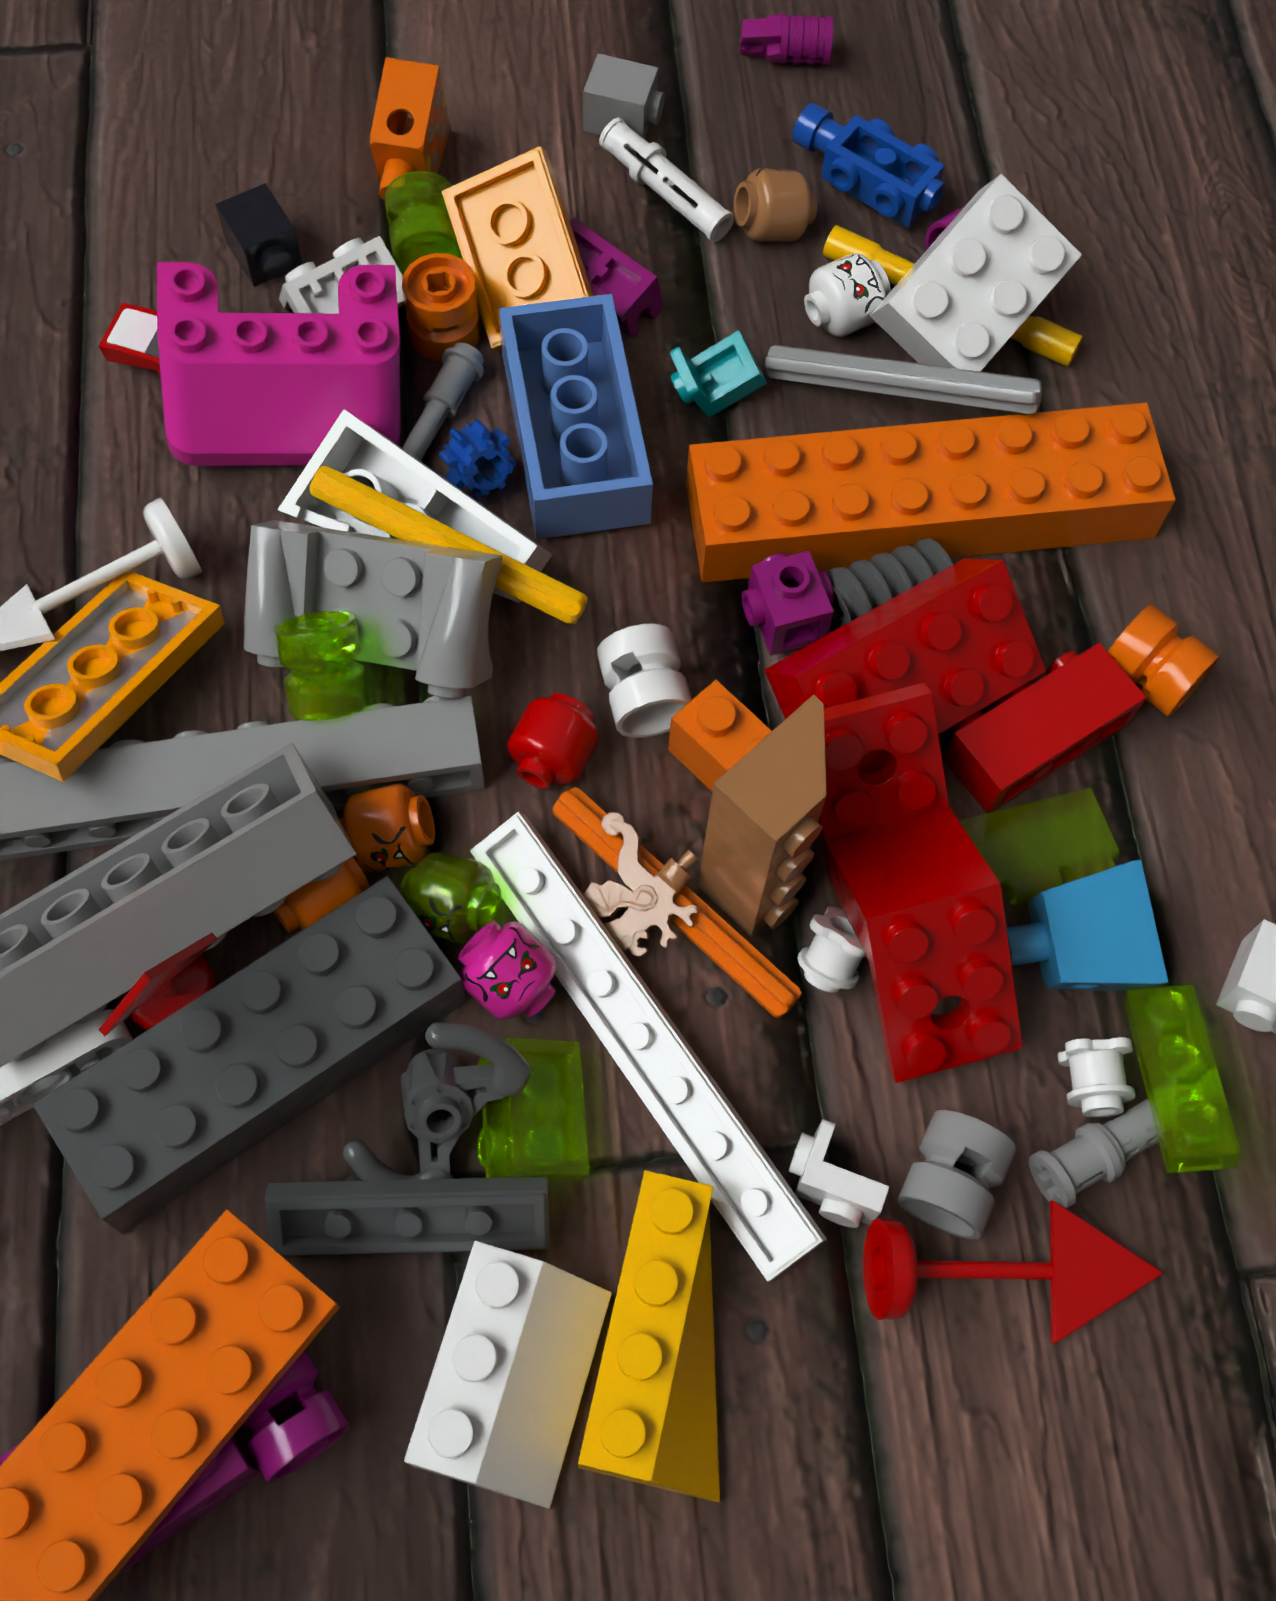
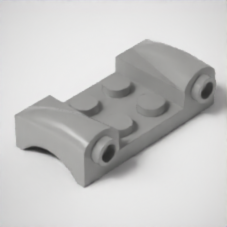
(410, 599)

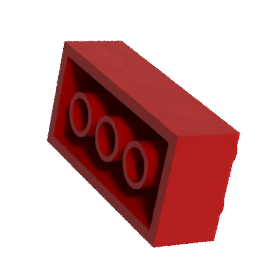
(951, 631)

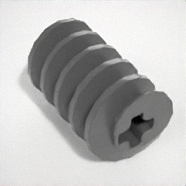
(882, 578)

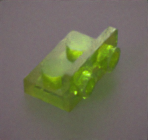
(543, 1125)

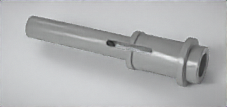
(460, 369)

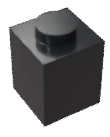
(259, 234)

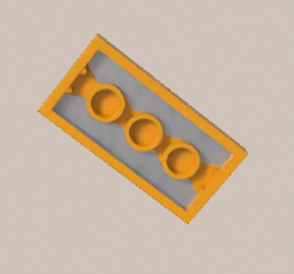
(99, 671)

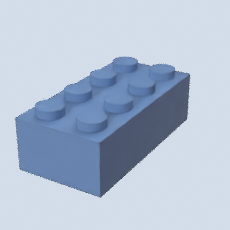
(575, 416)

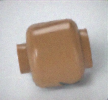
(774, 205)

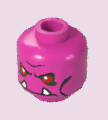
(507, 970)

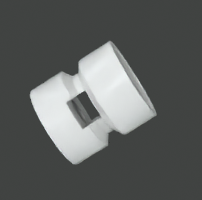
(644, 679)

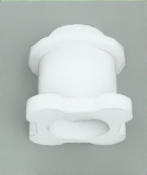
(833, 954)
(1098, 1075)

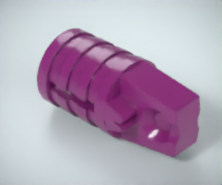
(788, 38)

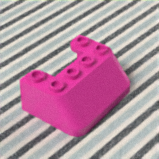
(273, 382)

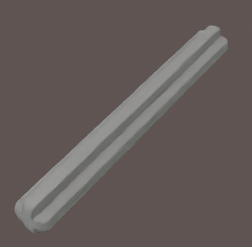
(905, 379)

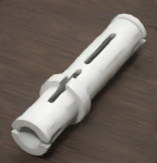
(625, 143)

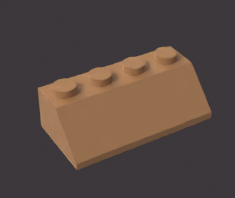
(765, 822)

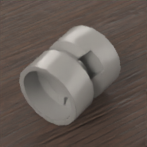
(955, 1178)

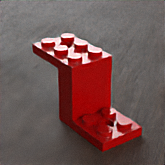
(915, 888)

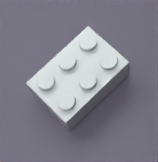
(977, 281)

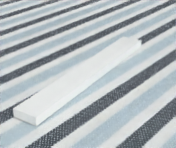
(650, 1050)

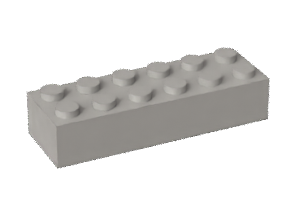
(161, 892)

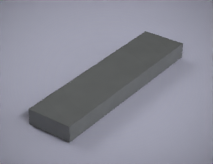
(407, 1215)

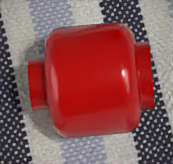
(553, 741)

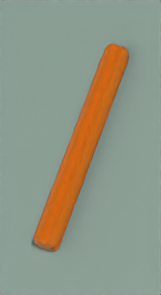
(710, 932)

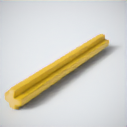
(411, 525)

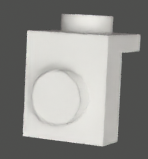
(840, 1193)

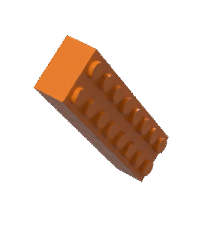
(959, 482)

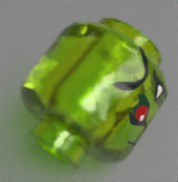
(452, 895)

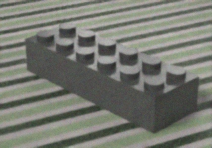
(250, 1055)

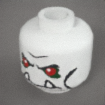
(846, 294)

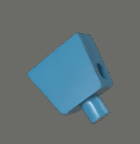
(1093, 933)

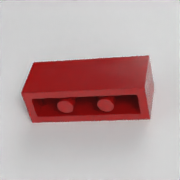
(1042, 726)

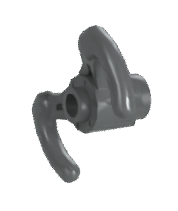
(445, 1097)

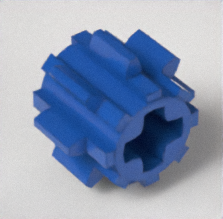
(478, 458)

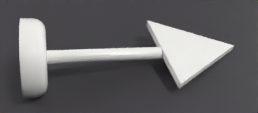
(22, 614)

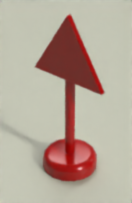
(166, 988)
(1084, 1271)

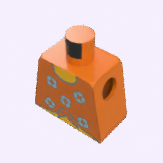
(403, 142)

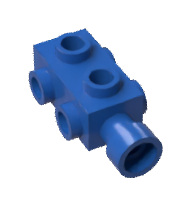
(873, 163)

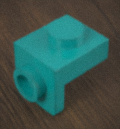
(717, 374)

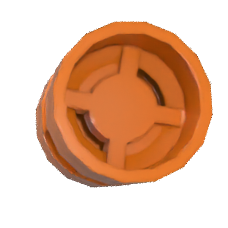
(440, 304)
(1162, 660)

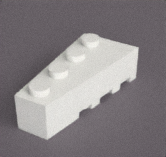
(386, 467)

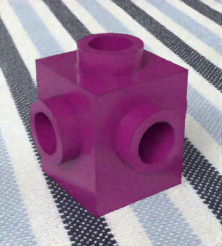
(789, 601)

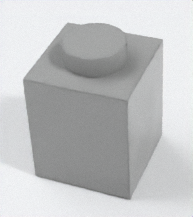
(622, 91)

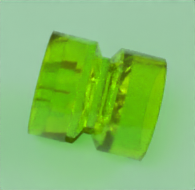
(419, 218)
(323, 673)

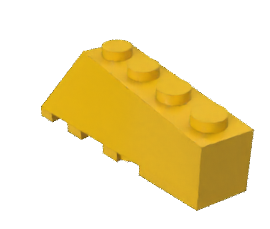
(657, 1369)

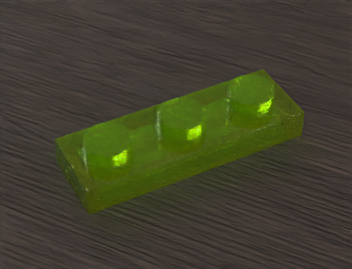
(1181, 1079)

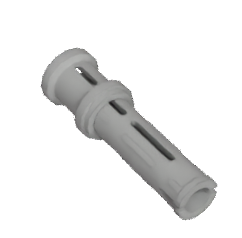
(1093, 1155)

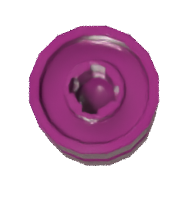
(302, 1437)

